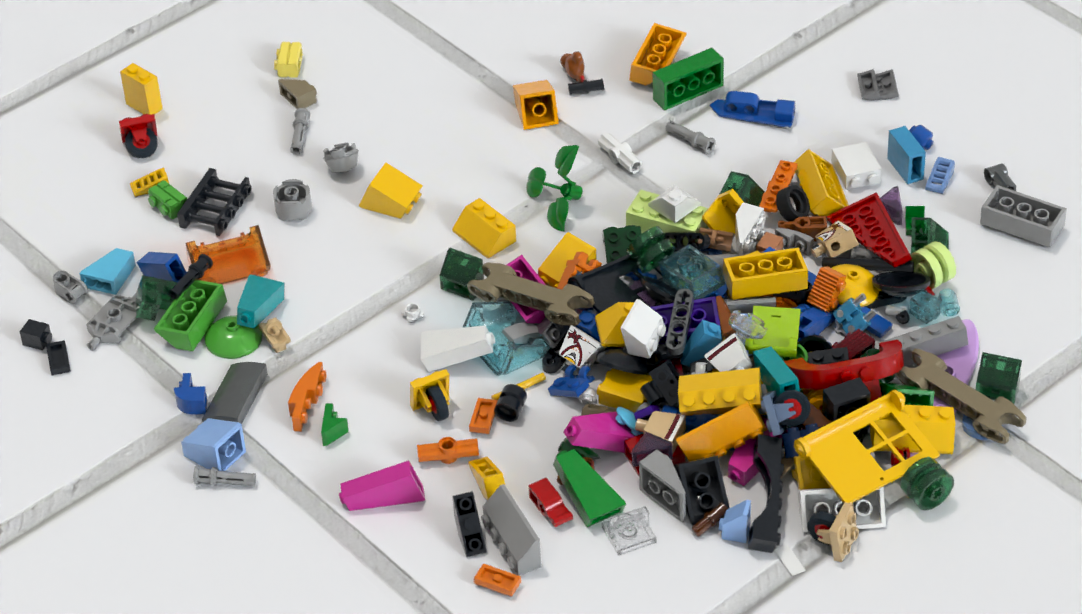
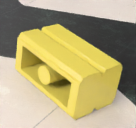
(289, 59)

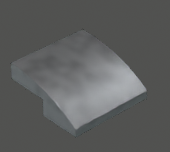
(877, 86)

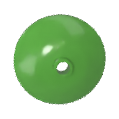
(232, 340)

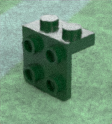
(618, 240)

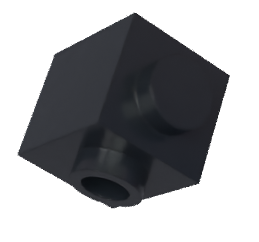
(35, 334)

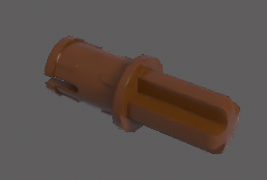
(709, 520)

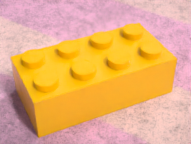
(765, 273)

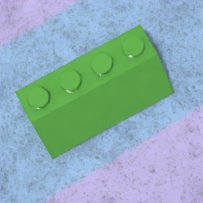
(191, 314)

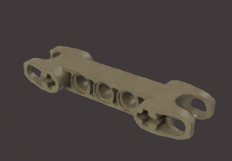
(556, 303)
(986, 413)

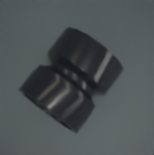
(510, 402)

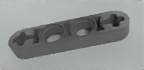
(677, 321)

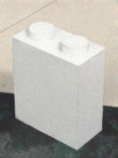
(856, 165)

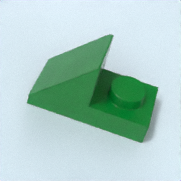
(912, 211)
(332, 426)

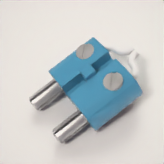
(852, 317)

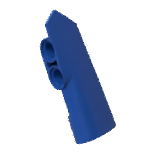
(748, 107)

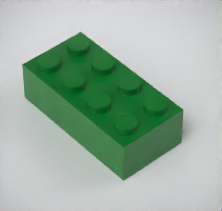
(688, 78)

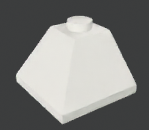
(674, 204)

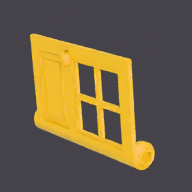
(846, 461)

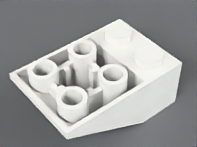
(748, 228)

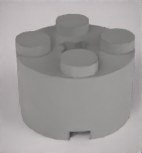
(292, 200)

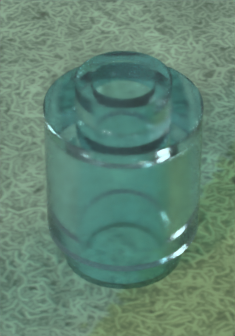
(949, 302)

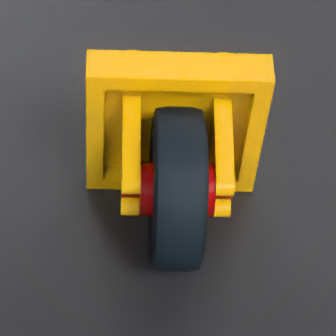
(432, 394)

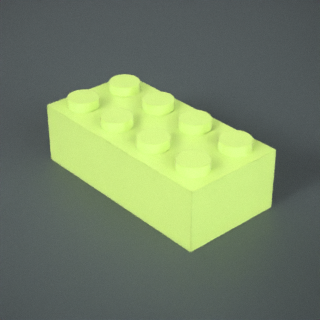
(644, 216)

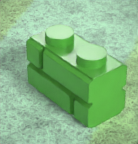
(166, 199)

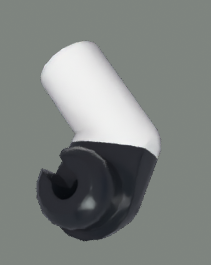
(900, 313)

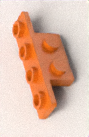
(780, 180)

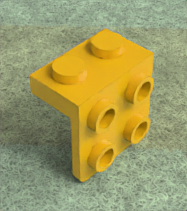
(722, 212)

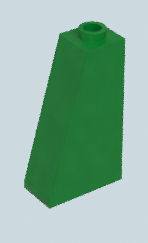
(587, 489)

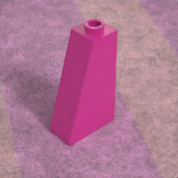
(598, 432)
(741, 465)
(383, 488)

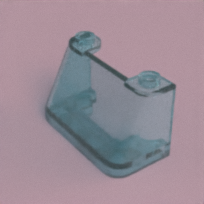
(506, 355)

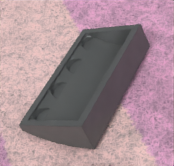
(237, 392)

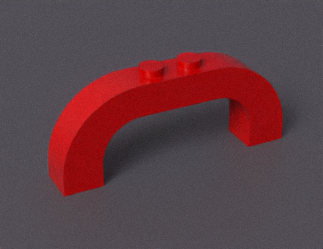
(867, 368)

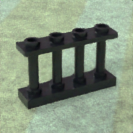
(204, 191)

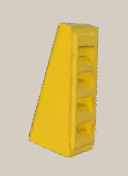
(148, 181)

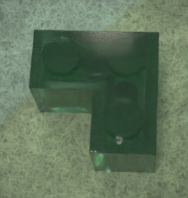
(152, 296)

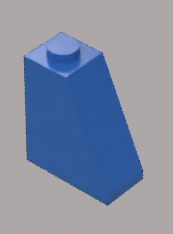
(162, 266)

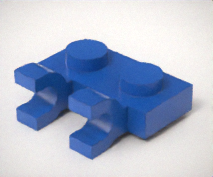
(571, 384)

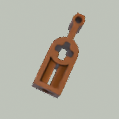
(808, 225)

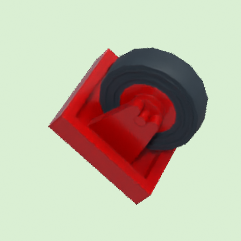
(139, 135)

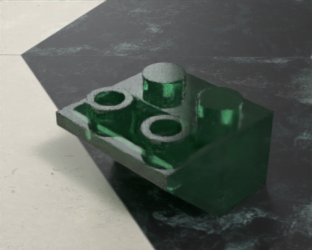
(745, 187)
(925, 232)
(458, 271)
(999, 376)

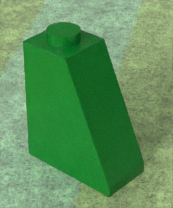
(912, 395)

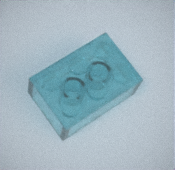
(692, 271)

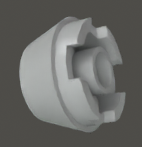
(341, 157)

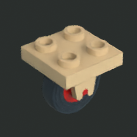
(835, 530)

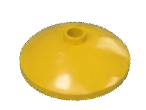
(857, 282)

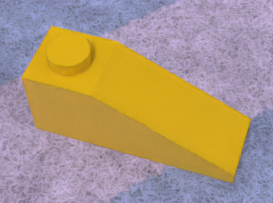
(486, 475)

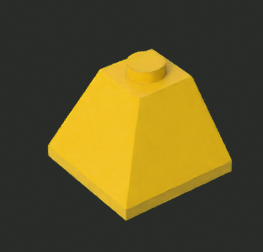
(610, 323)

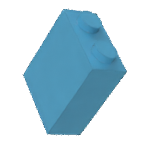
(906, 155)

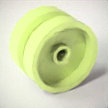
(934, 262)

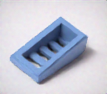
(941, 174)

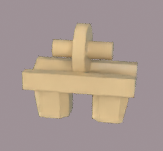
(275, 334)

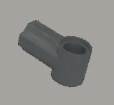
(999, 176)

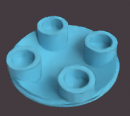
(627, 417)

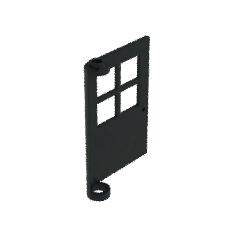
(606, 285)

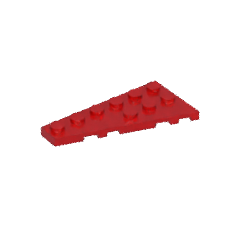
(873, 229)

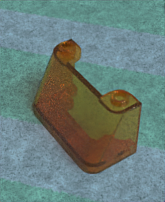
(232, 258)

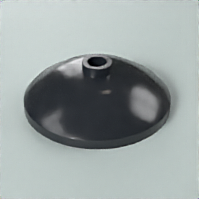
(901, 283)
(659, 291)
(620, 359)

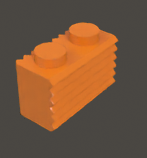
(827, 289)

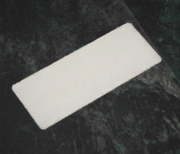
(789, 560)

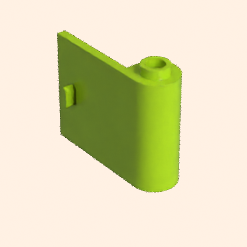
(781, 332)

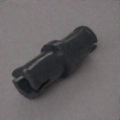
(586, 86)

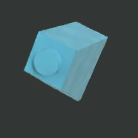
(109, 271)

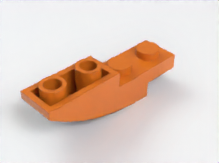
(304, 393)

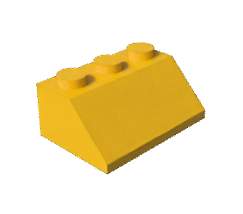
(484, 228)

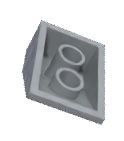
(662, 484)

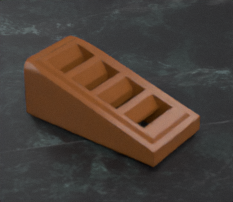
(724, 315)

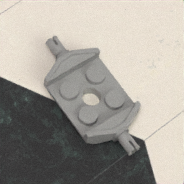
(107, 328)

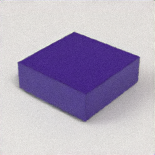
(645, 413)

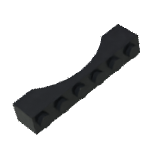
(767, 459)

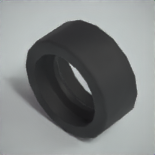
(800, 200)

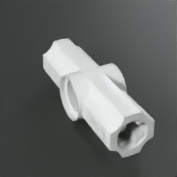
(620, 152)

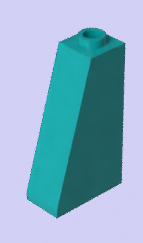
(258, 300)
(774, 371)

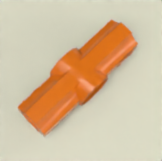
(448, 450)

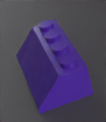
(702, 309)

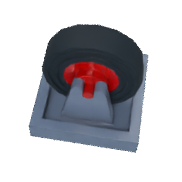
(787, 409)

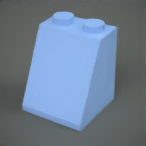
(215, 444)

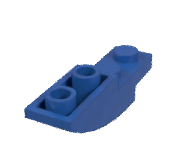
(814, 322)

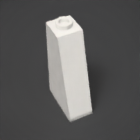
(454, 346)

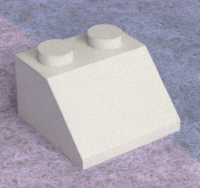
(642, 330)

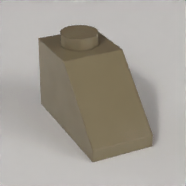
(298, 92)

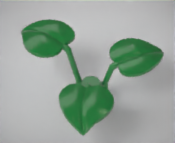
(557, 210)

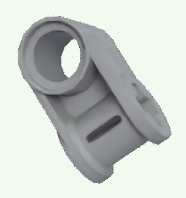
(69, 286)

